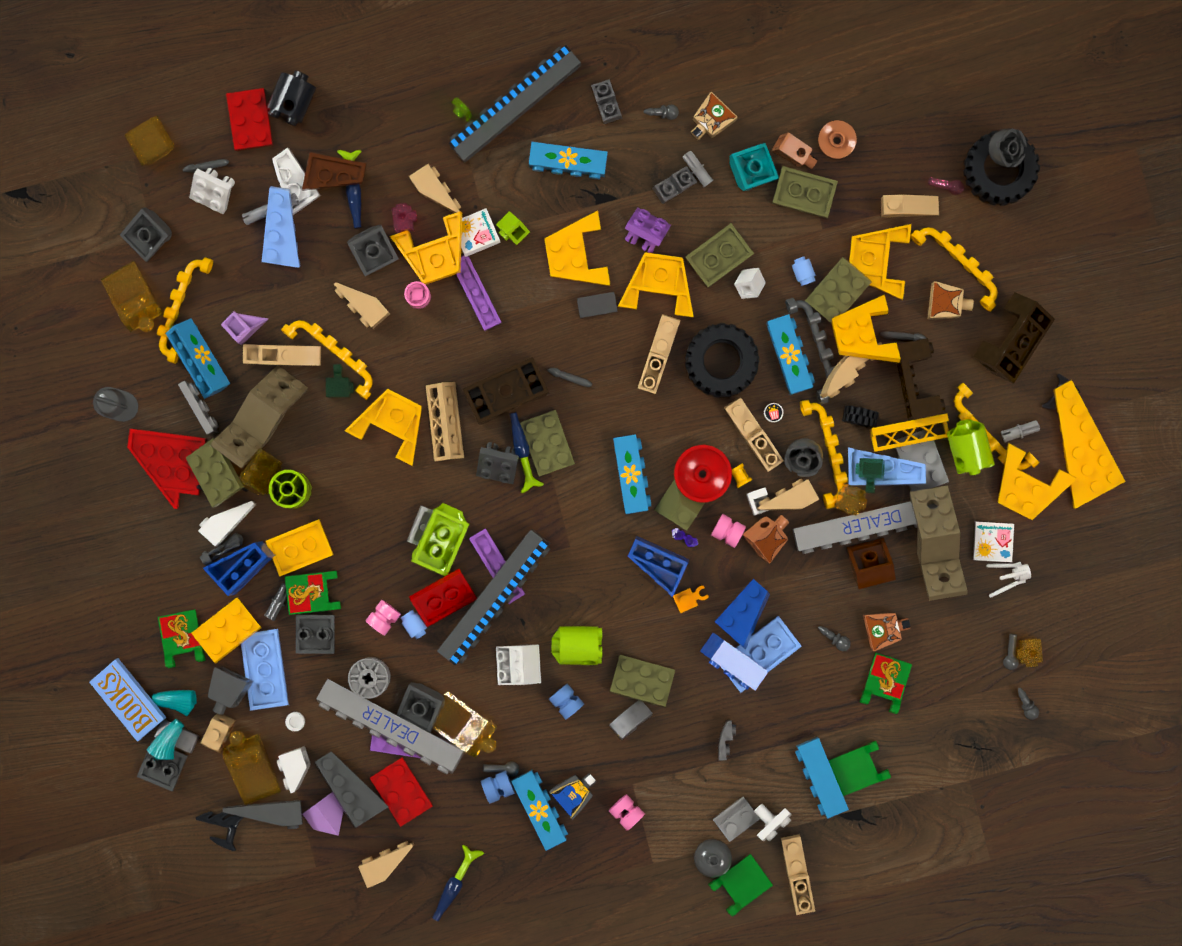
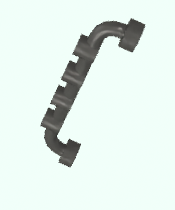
(818, 336)

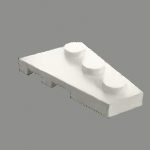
(291, 177)

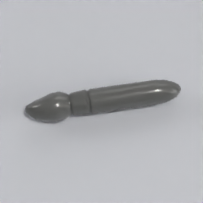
(204, 166)
(901, 336)
(569, 377)

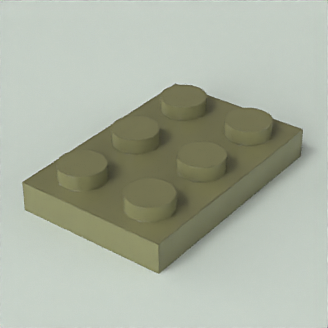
(804, 192)
(719, 255)
(838, 290)
(547, 443)
(214, 474)
(642, 681)

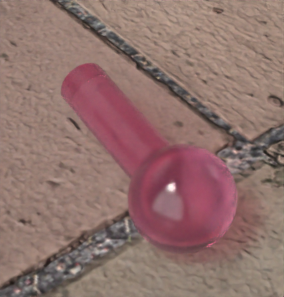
(955, 187)

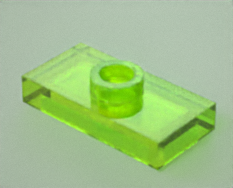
(461, 109)

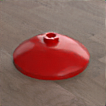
(717, 473)

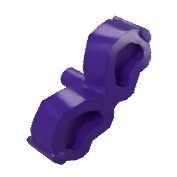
(679, 535)

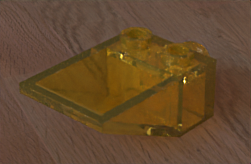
(132, 298)
(465, 726)
(250, 767)

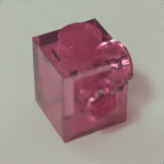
(403, 218)

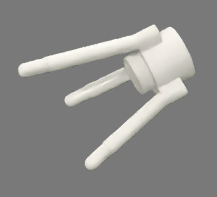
(1020, 574)

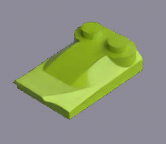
(441, 540)

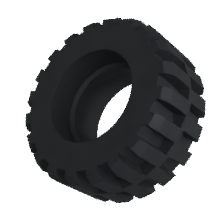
(989, 190)
(722, 334)

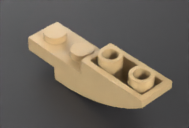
(658, 353)
(281, 354)
(843, 374)
(753, 434)
(797, 874)

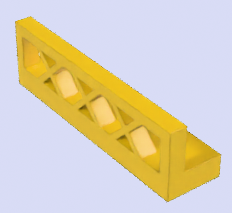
(903, 426)

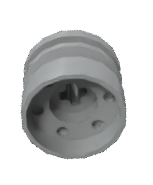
(379, 672)

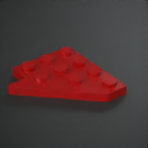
(165, 461)

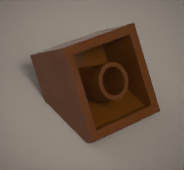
(871, 563)

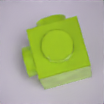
(512, 228)

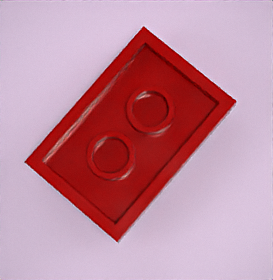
(249, 119)
(443, 597)
(401, 791)

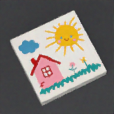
(478, 233)
(993, 541)

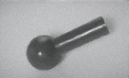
(1011, 661)
(511, 768)

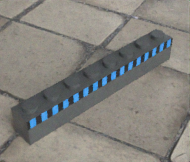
(515, 103)
(493, 597)

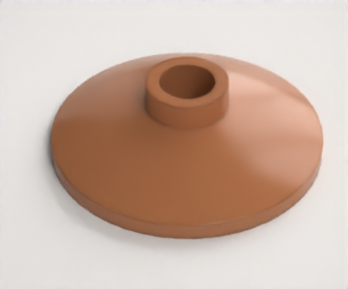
(839, 130)

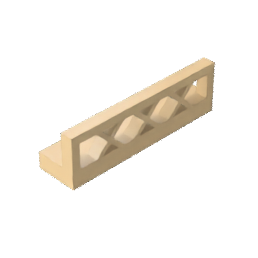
(448, 420)

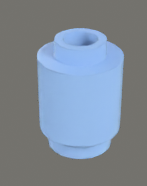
(803, 271)
(414, 624)

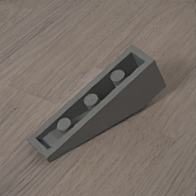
(278, 813)

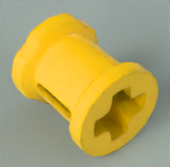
(740, 475)

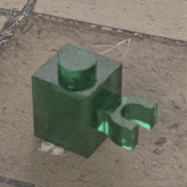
(338, 386)
(870, 470)

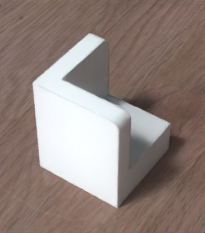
(749, 283)
(755, 497)

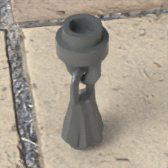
(234, 541)

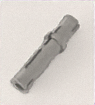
(261, 212)

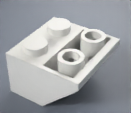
(518, 665)
(295, 766)

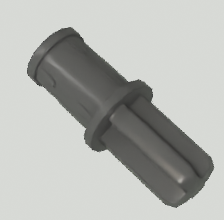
(277, 603)

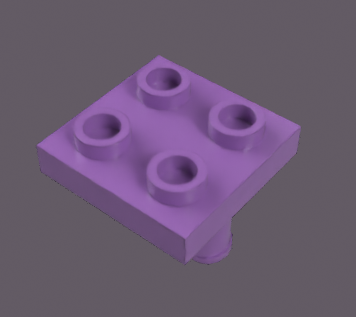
(648, 227)

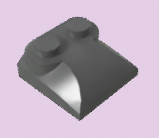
(146, 233)
(372, 249)
(421, 706)

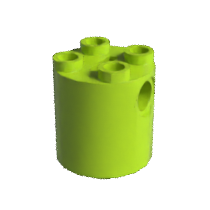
(970, 447)
(283, 496)
(577, 645)

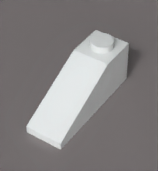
(221, 525)

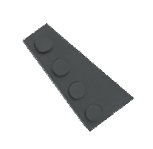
(352, 793)

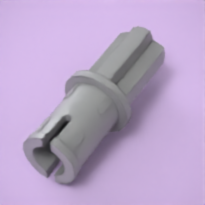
(697, 168)
(1020, 431)

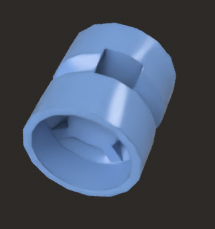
(566, 701)
(497, 787)

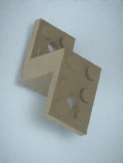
(259, 416)
(938, 543)

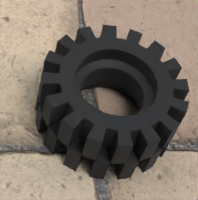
(860, 416)

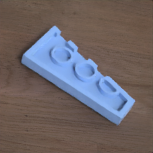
(279, 236)
(895, 473)

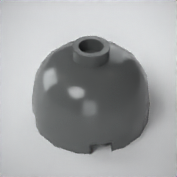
(1007, 147)
(804, 457)
(712, 858)

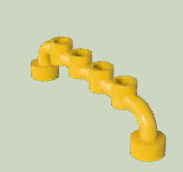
(957, 253)
(178, 297)
(330, 343)
(964, 414)
(830, 441)

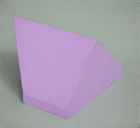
(242, 326)
(325, 815)

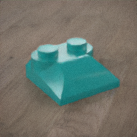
(753, 167)

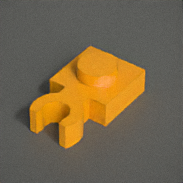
(686, 599)

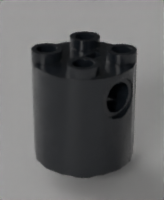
(292, 90)

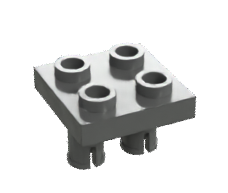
(497, 464)
(315, 634)
(162, 772)

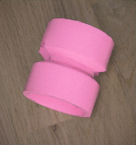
(417, 295)
(729, 531)
(383, 617)
(631, 817)

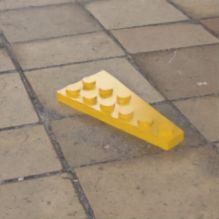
(1084, 448)

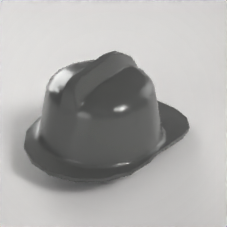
(115, 404)

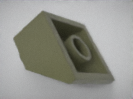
(678, 507)

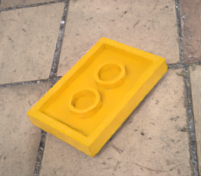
(299, 547)
(226, 630)

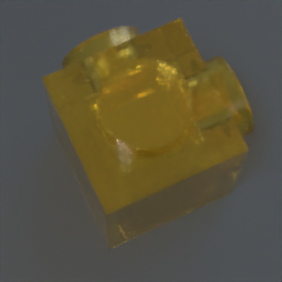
(851, 499)
(1029, 652)

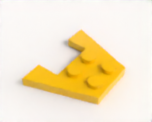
(568, 255)
(870, 256)
(436, 258)
(663, 276)
(856, 334)
(395, 416)
(1024, 492)

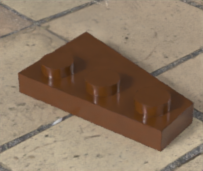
(330, 172)

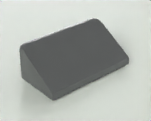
(597, 304)

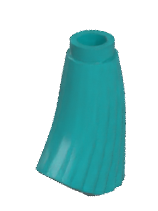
(178, 700)
(164, 744)

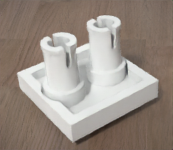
(211, 190)
(771, 822)

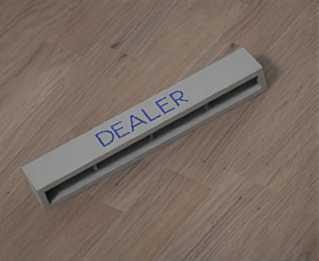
(855, 526)
(389, 726)

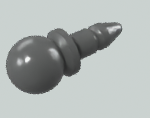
(670, 112)
(842, 642)
(1030, 710)

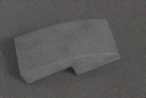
(606, 101)
(674, 185)
(630, 719)
(727, 733)
(186, 740)

